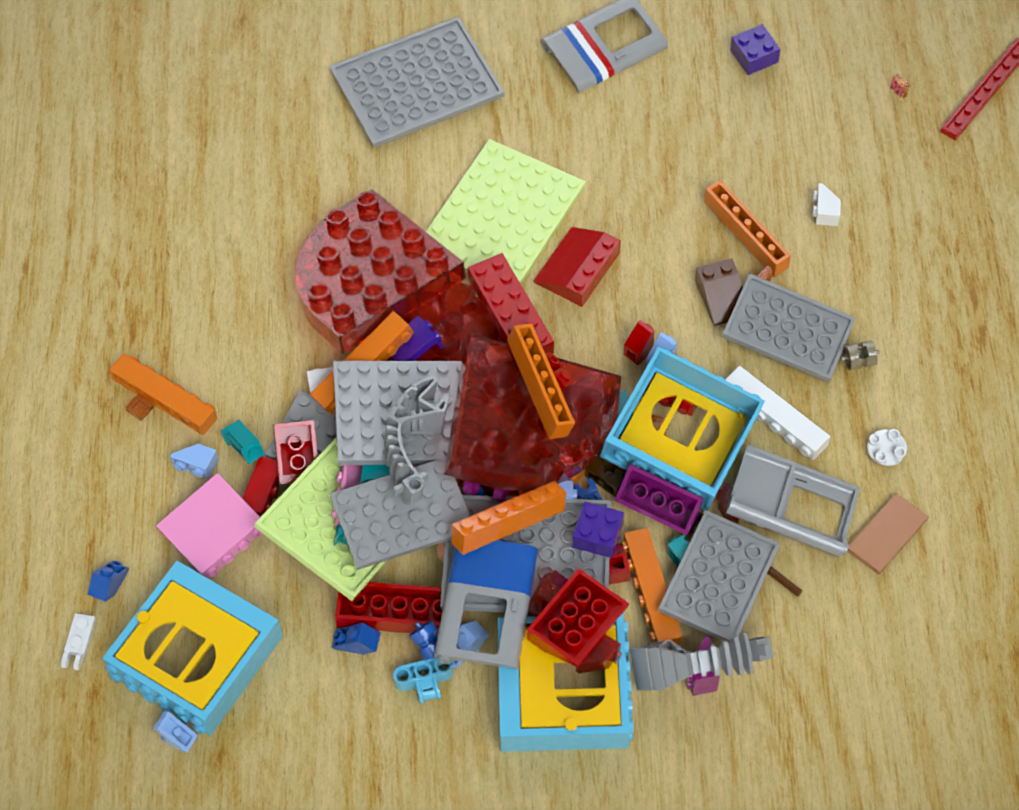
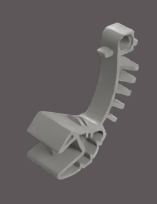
(413, 414)
(667, 663)

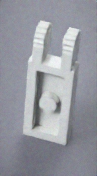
(78, 640)

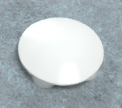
(887, 447)

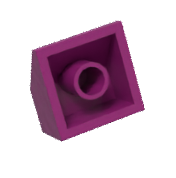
(705, 684)

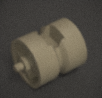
(860, 355)

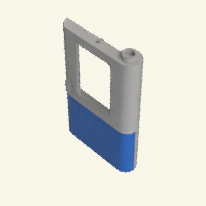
(492, 571)

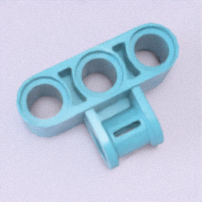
(426, 685)

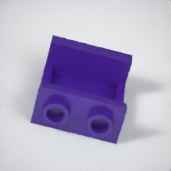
(420, 341)

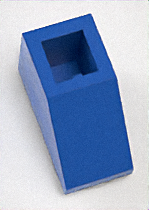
(107, 580)
(356, 639)

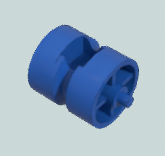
(425, 637)

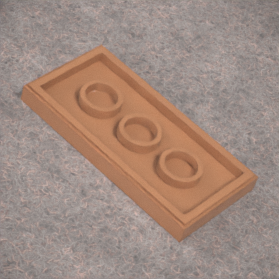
(887, 533)

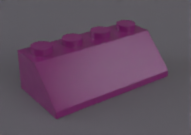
(659, 499)

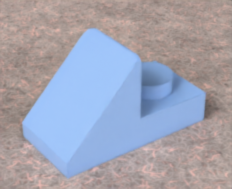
(175, 732)

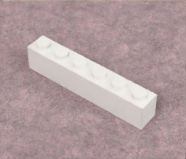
(782, 417)

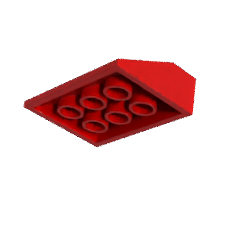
(579, 264)
(576, 618)

